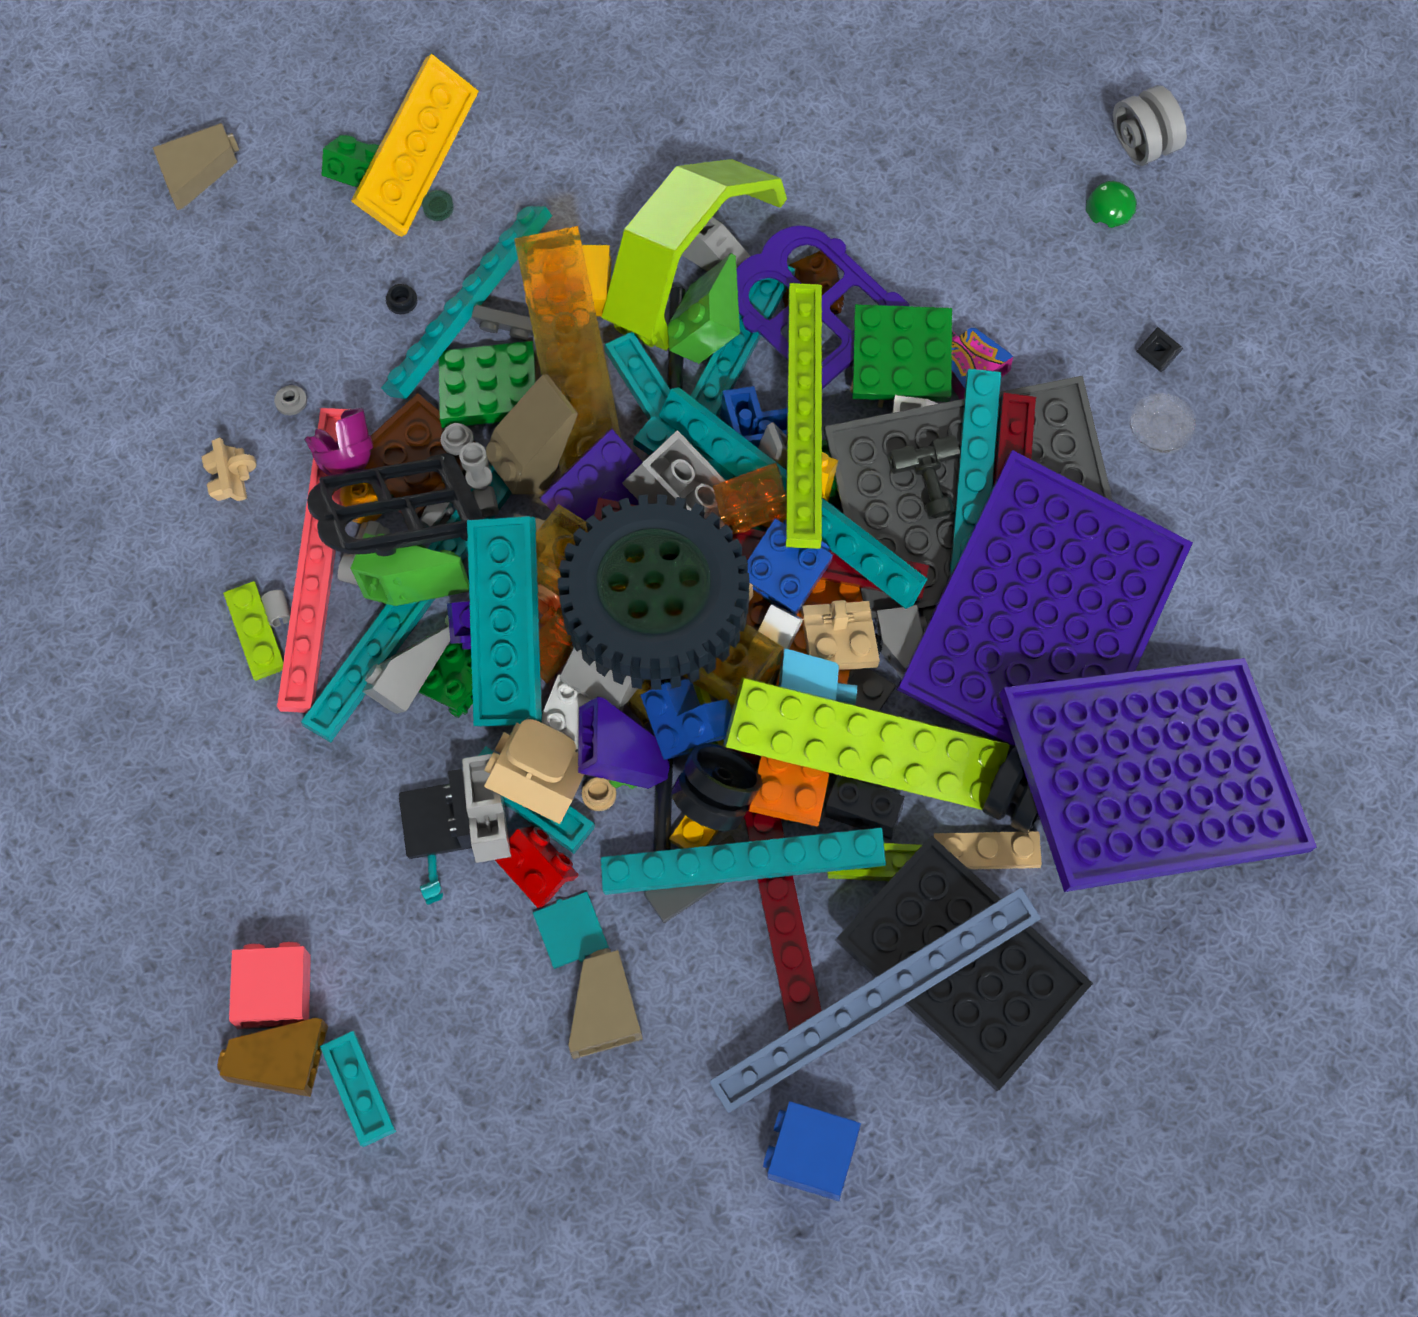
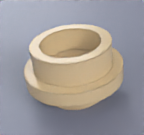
(598, 794)

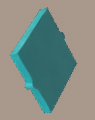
(570, 930)

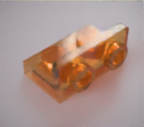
(751, 498)
(554, 643)

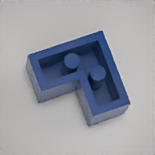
(743, 414)
(681, 720)

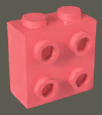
(269, 985)

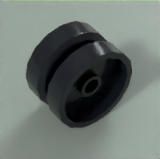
(716, 787)
(1008, 788)

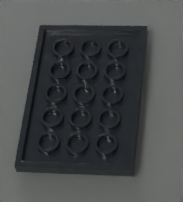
(994, 1006)

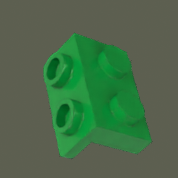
(347, 159)

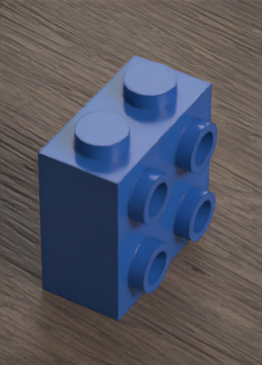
(784, 572)
(812, 1150)

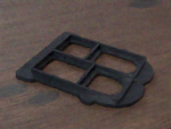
(334, 518)

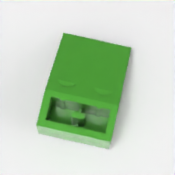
(409, 575)

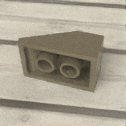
(532, 438)

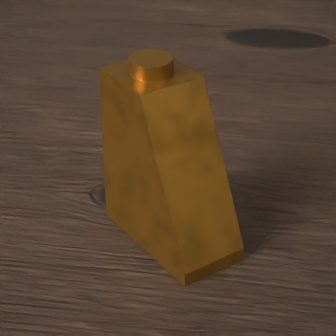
(276, 1058)

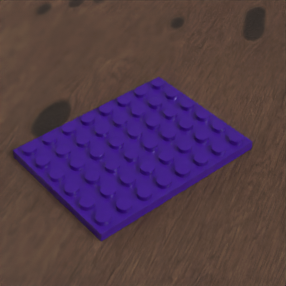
(1041, 595)
(1155, 773)

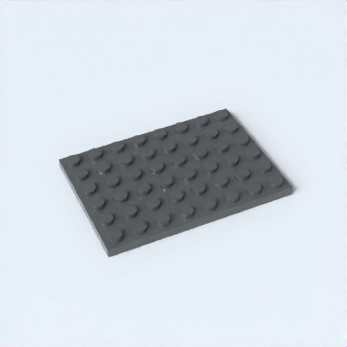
(894, 504)

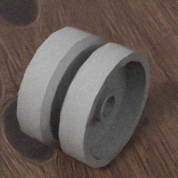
(1149, 125)

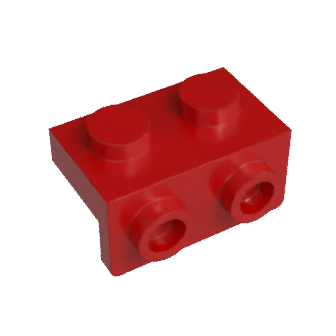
(536, 865)

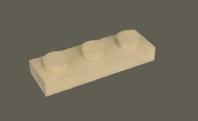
(994, 849)

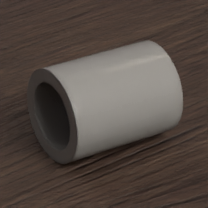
(276, 607)

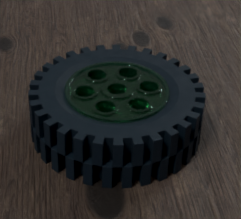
(658, 643)

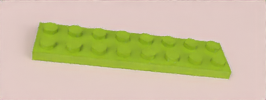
(863, 743)

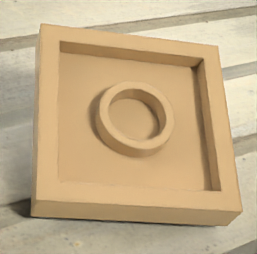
(841, 634)

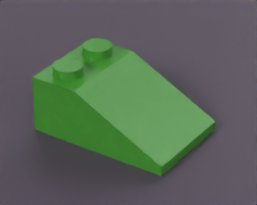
(707, 313)

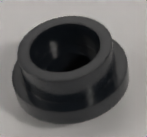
(398, 291)

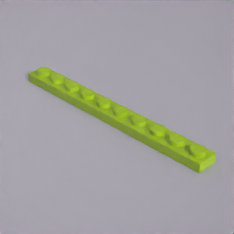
(804, 417)

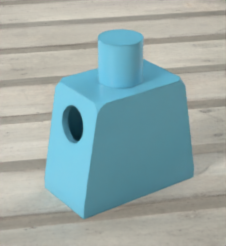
(814, 677)

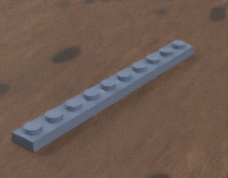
(875, 999)

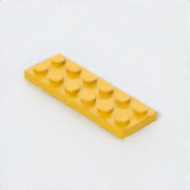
(415, 146)

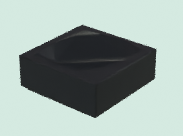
(1159, 349)

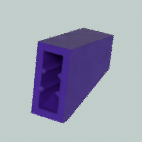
(618, 747)

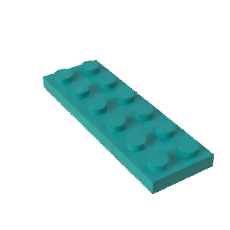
(504, 621)

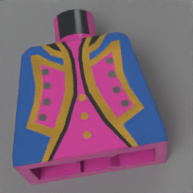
(976, 352)

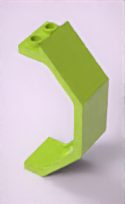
(664, 231)

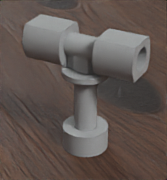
(479, 476)

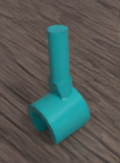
(432, 889)

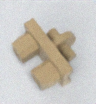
(232, 469)

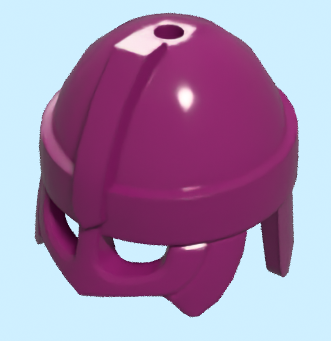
(351, 449)

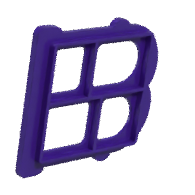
(773, 265)

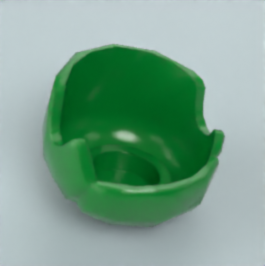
(1111, 204)

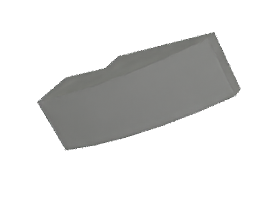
(485, 812)

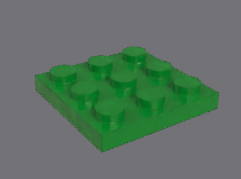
(902, 352)
(484, 382)

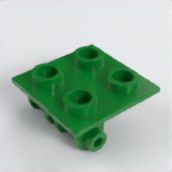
(451, 680)

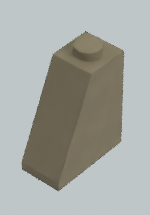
(195, 162)
(603, 1007)

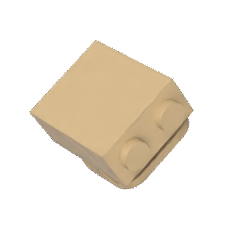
(536, 769)

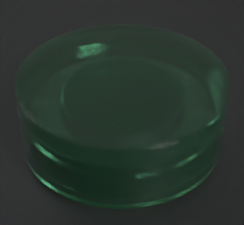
(437, 205)

